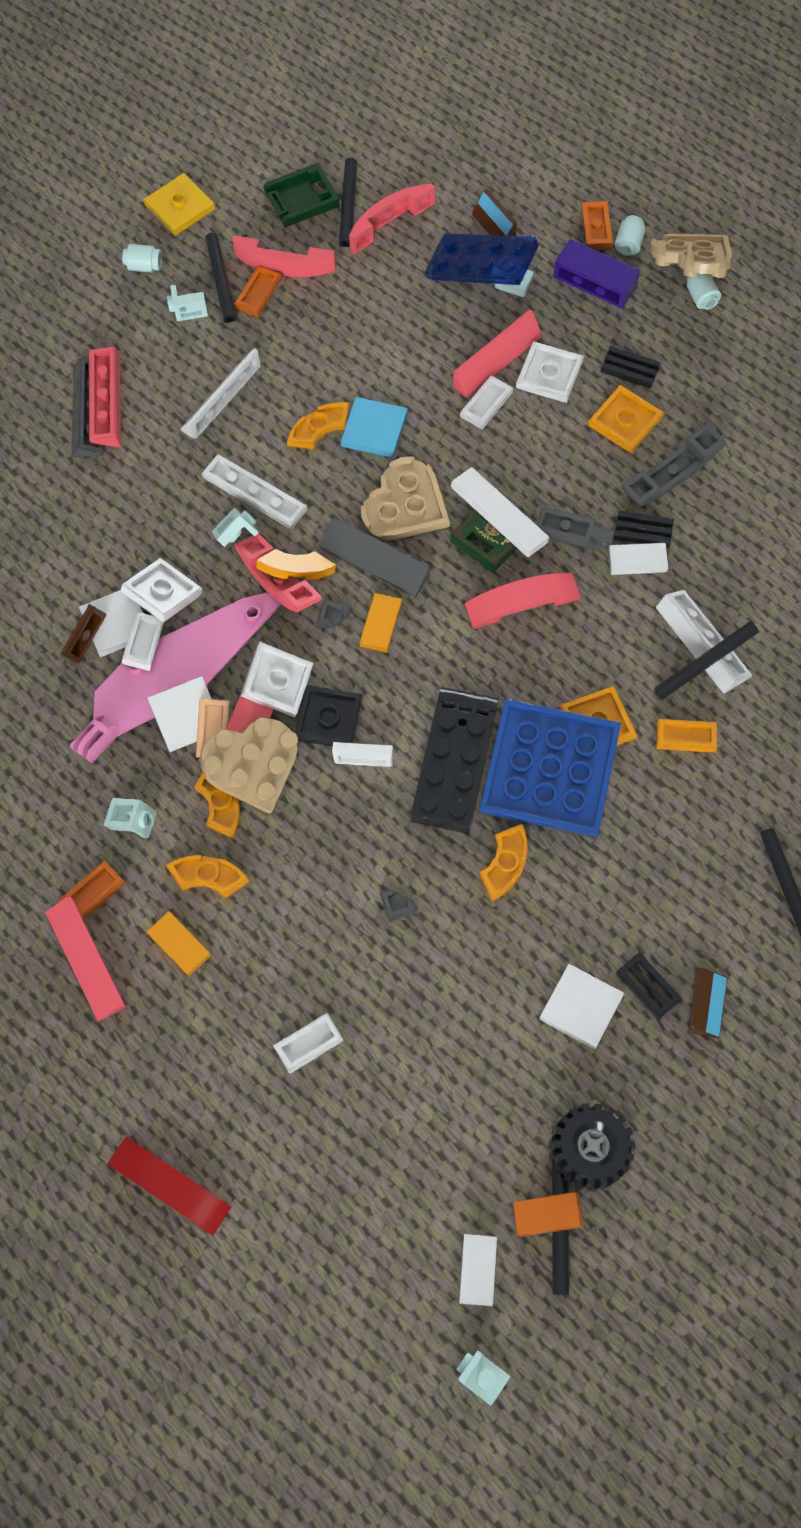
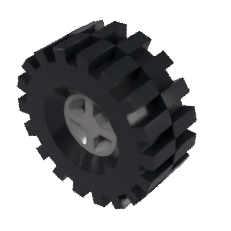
(602, 1136)

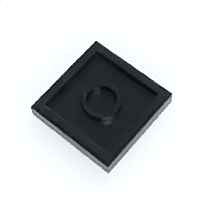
(328, 716)

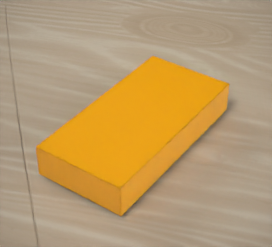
(381, 622)
(686, 735)
(178, 943)

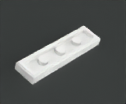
(254, 491)
(500, 512)

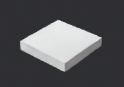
(549, 372)
(161, 590)
(117, 624)
(276, 679)
(178, 711)
(581, 1006)

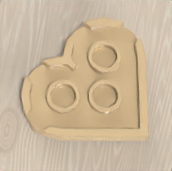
(694, 253)
(405, 502)
(251, 762)

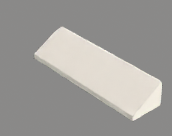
(222, 395)
(701, 636)

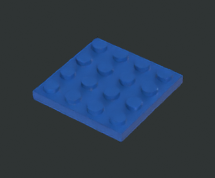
(550, 768)

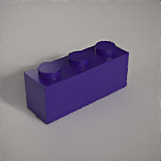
(596, 273)

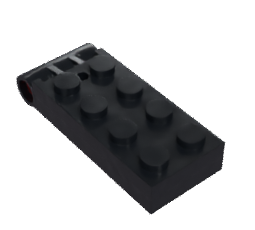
(454, 760)

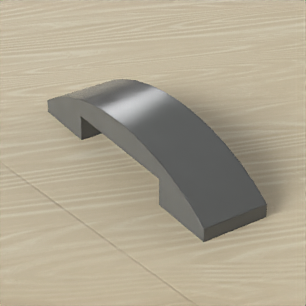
(676, 468)

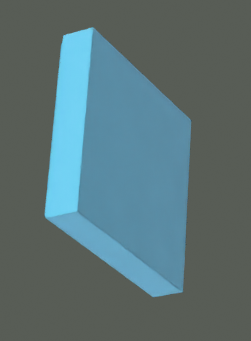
(374, 427)

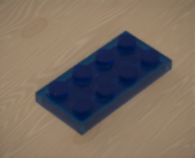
(482, 258)

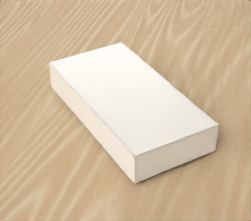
(486, 402)
(638, 558)
(142, 641)
(363, 754)
(308, 1043)
(478, 1270)

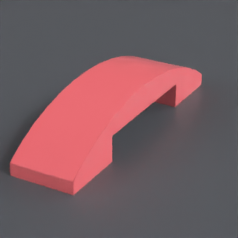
(413, 199)
(288, 264)
(288, 592)
(521, 596)

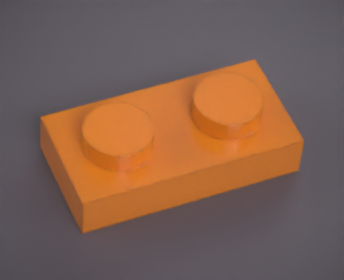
(596, 225)

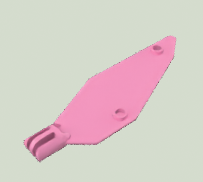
(181, 656)

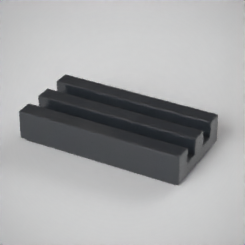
(633, 363)
(643, 524)
(639, 993)

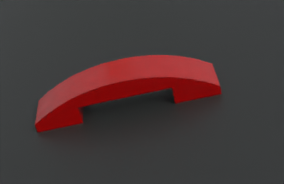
(169, 1185)

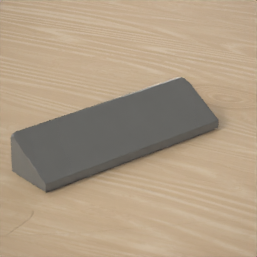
(80, 413)
(375, 557)

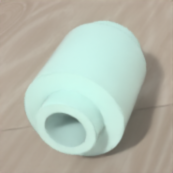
(630, 235)
(142, 258)
(703, 291)

